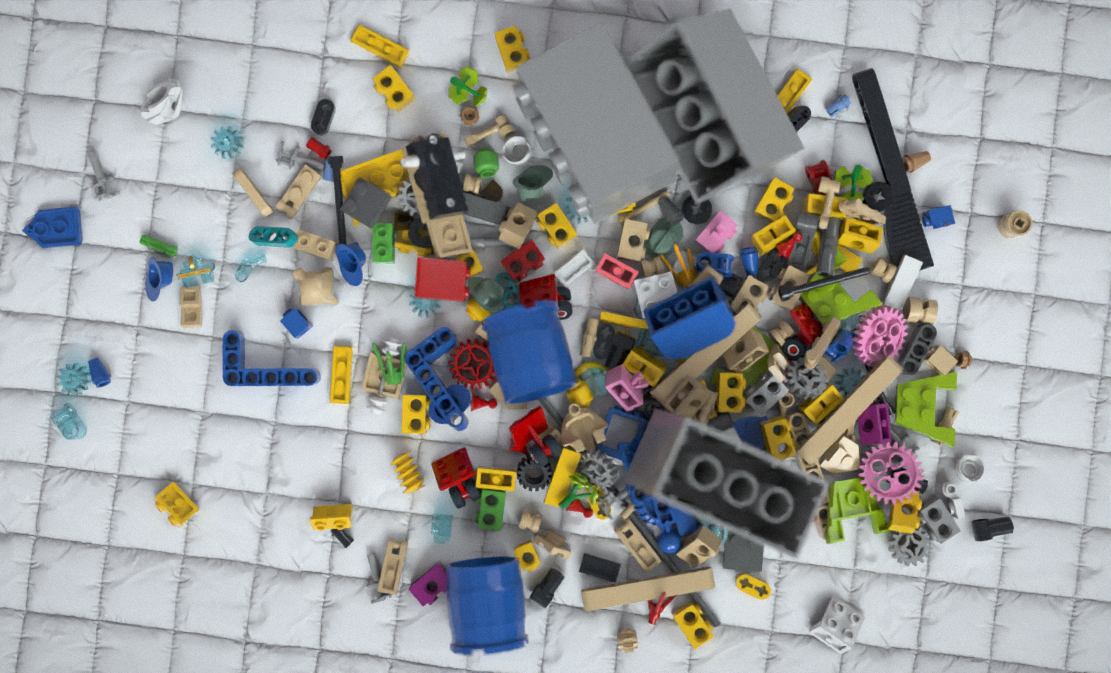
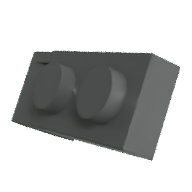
(806, 225)

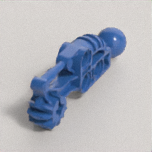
(646, 505)

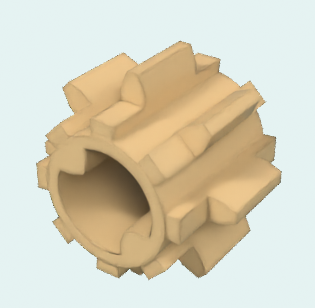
(627, 640)

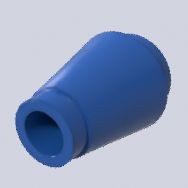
(749, 259)
(99, 373)

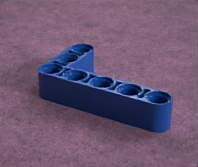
(262, 374)
(433, 380)

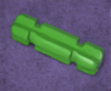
(158, 245)

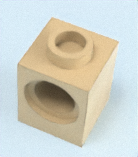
(939, 360)

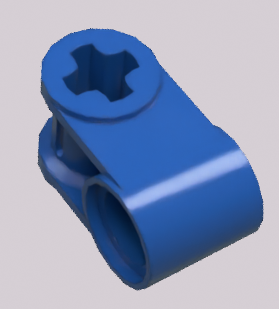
(716, 262)
(839, 345)

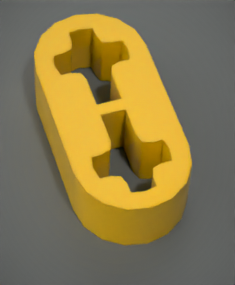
(595, 508)
(754, 582)

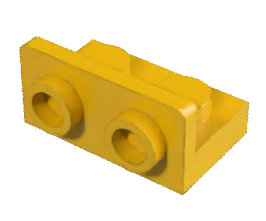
(405, 245)
(175, 505)
(331, 517)

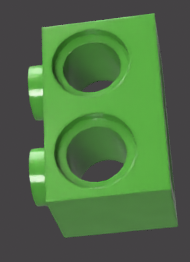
(383, 243)
(496, 509)

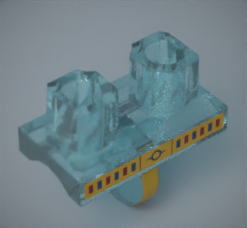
(188, 275)

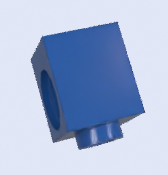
(295, 322)

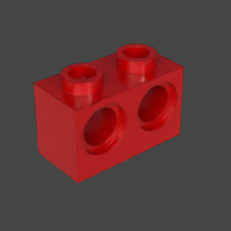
(520, 257)

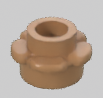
(469, 110)
(964, 359)

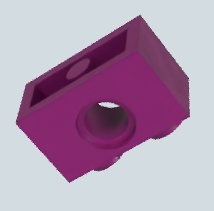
(880, 429)
(421, 589)

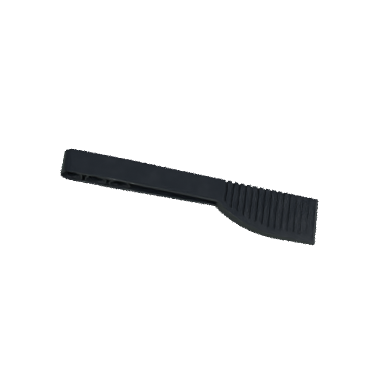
(902, 226)

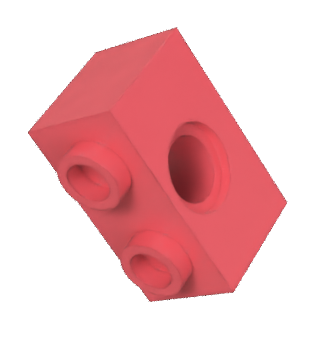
(616, 271)

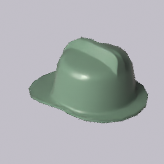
(532, 180)
(662, 239)
(486, 292)

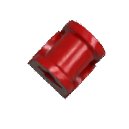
(815, 177)

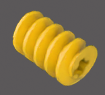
(407, 472)

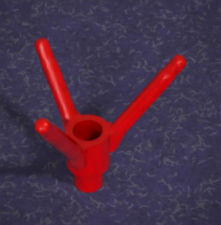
(657, 608)

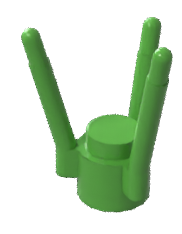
(392, 375)

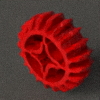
(457, 368)

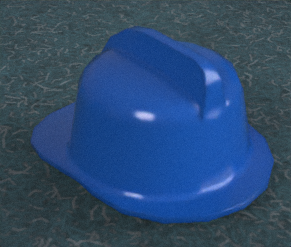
(351, 260)
(158, 276)
(461, 396)

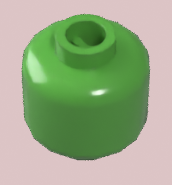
(486, 162)

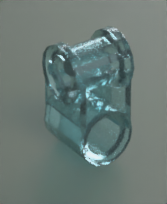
(66, 419)

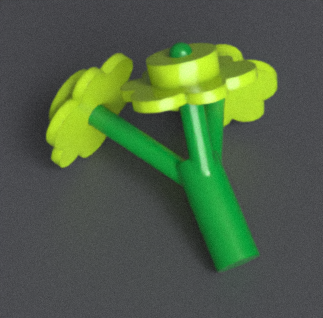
(460, 89)
(859, 176)
(579, 482)

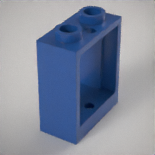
(621, 412)

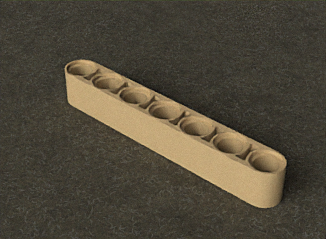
(744, 319)
(849, 410)
(802, 428)
(648, 588)

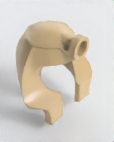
(316, 287)
(580, 426)

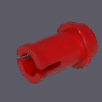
(319, 148)

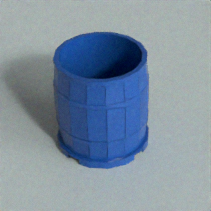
(529, 352)
(486, 605)

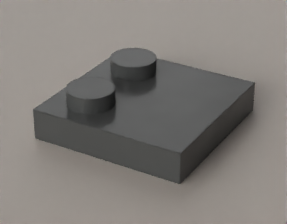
(366, 203)
(742, 553)

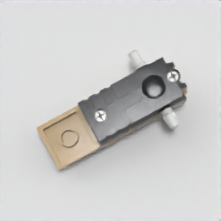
(438, 192)

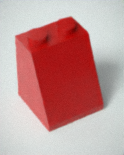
(441, 280)

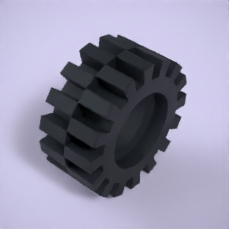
(527, 481)

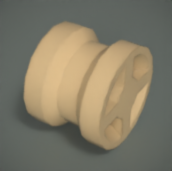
(472, 184)

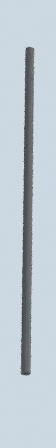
(642, 528)

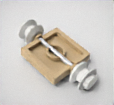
(374, 381)

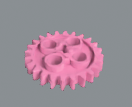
(879, 335)
(897, 490)

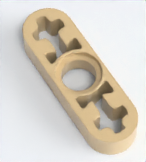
(252, 192)

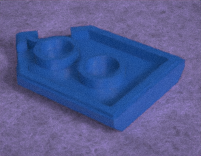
(56, 227)

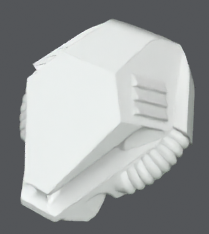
(162, 102)

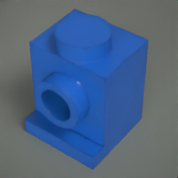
(938, 217)

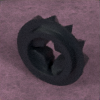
(874, 189)
(698, 218)
(415, 236)

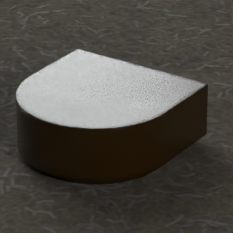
(492, 191)
(402, 221)

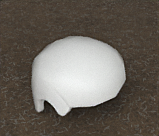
(517, 150)
(970, 468)

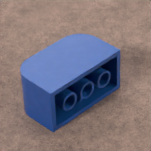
(690, 320)

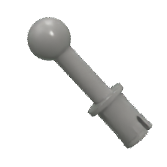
(481, 242)

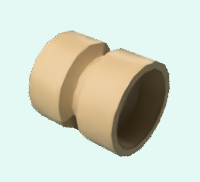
(1015, 224)
(924, 311)

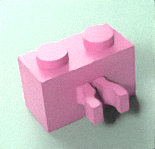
(716, 232)
(626, 388)

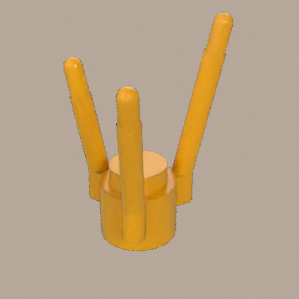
(686, 276)

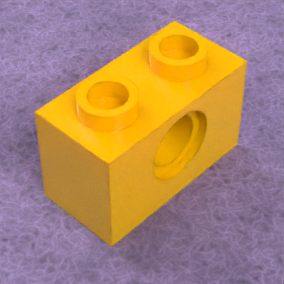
(859, 235)
(496, 478)
(905, 522)

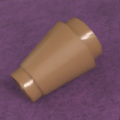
(915, 160)

